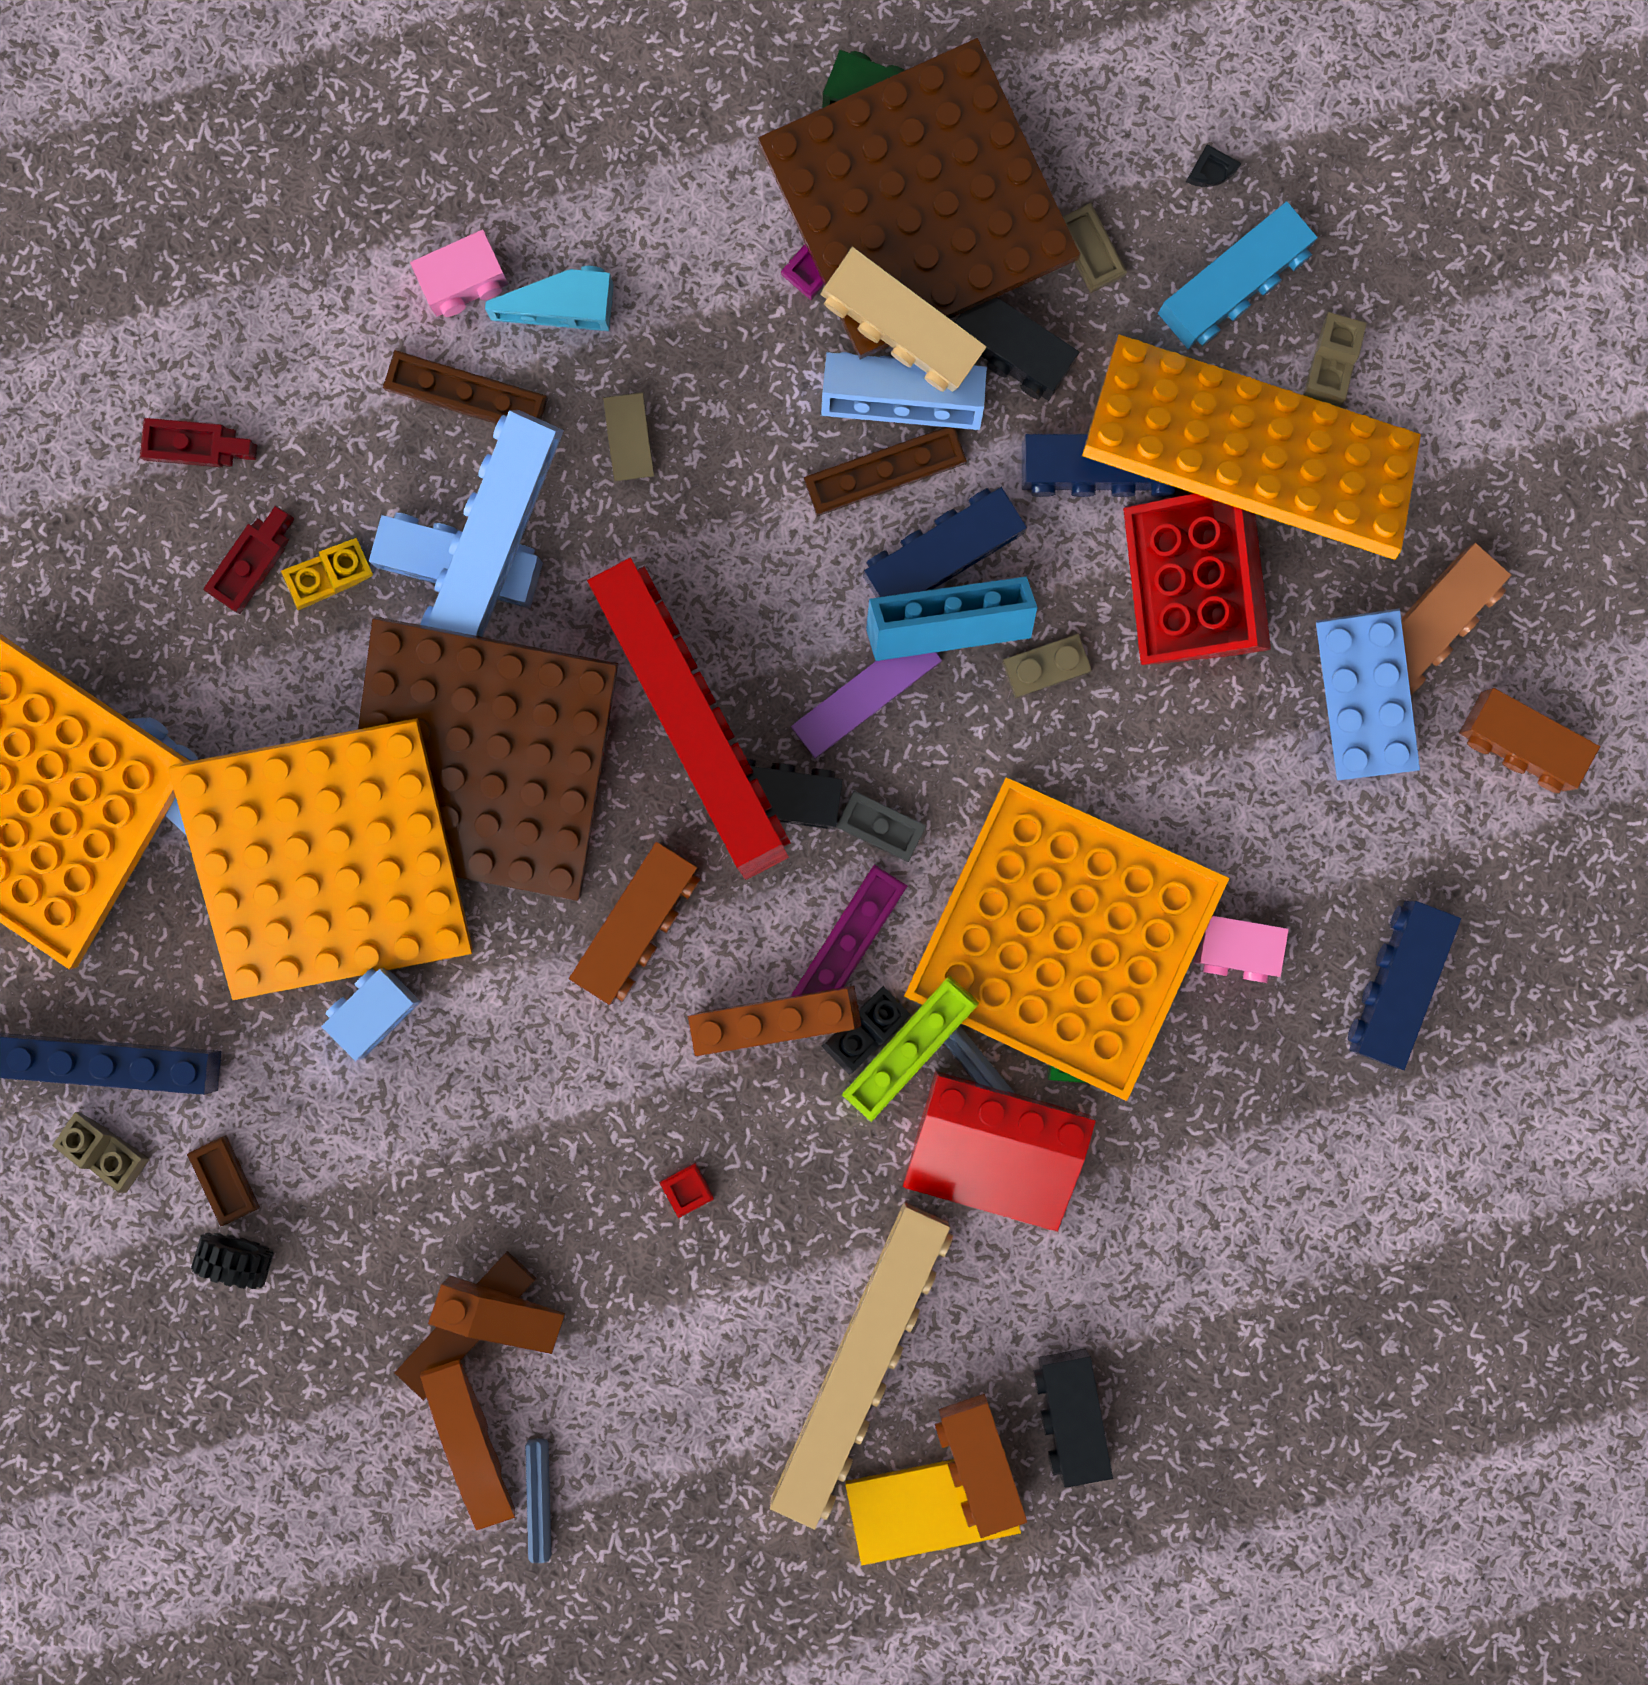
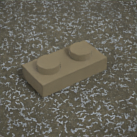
(1046, 666)

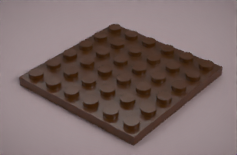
(923, 184)
(508, 745)

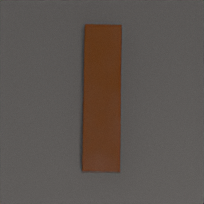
(458, 389)
(885, 470)
(445, 1346)

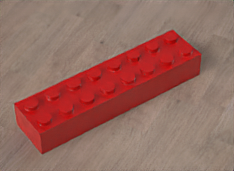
(684, 710)

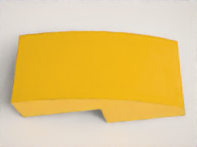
(327, 574)

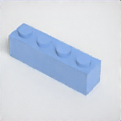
(896, 393)
(424, 552)

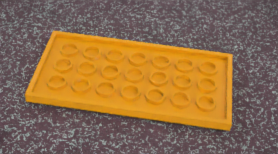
(1254, 446)

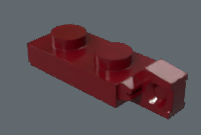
(193, 443)
(250, 560)

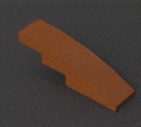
(467, 1444)

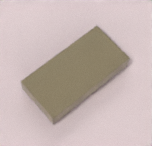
(1098, 258)

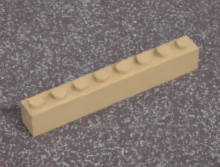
(860, 1365)

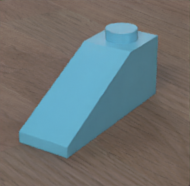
(563, 300)

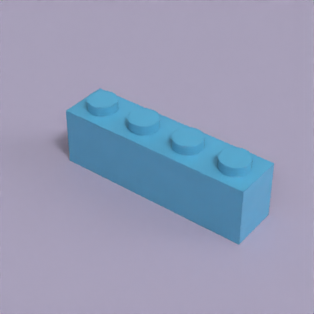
(1237, 275)
(950, 618)

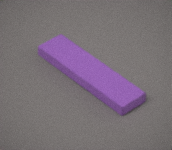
(860, 700)

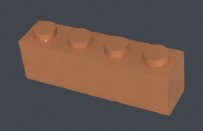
(1450, 609)

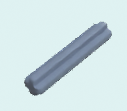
(974, 1061)
(538, 1500)

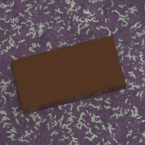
(223, 1181)

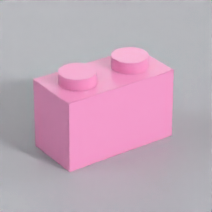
(459, 274)
(1242, 947)

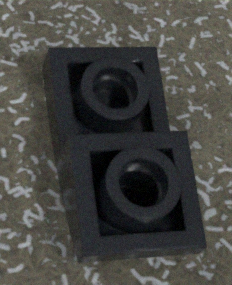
(879, 1020)

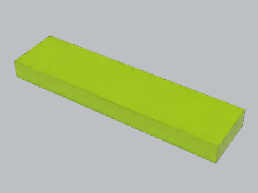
(910, 1048)

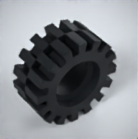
(232, 1261)

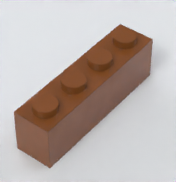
(634, 924)
(774, 1021)

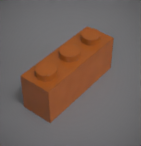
(1528, 741)
(980, 1466)

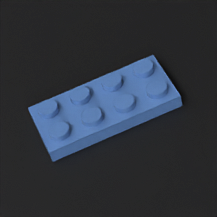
(1368, 694)

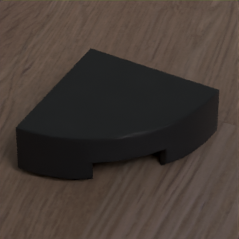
(1212, 168)

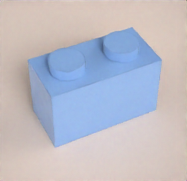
(369, 1013)

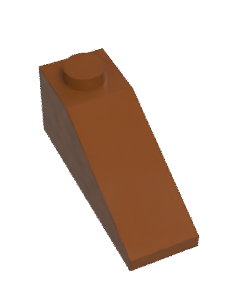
(495, 1316)

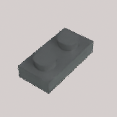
(881, 826)

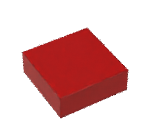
(686, 1190)

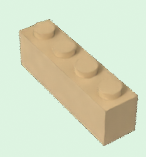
(901, 320)

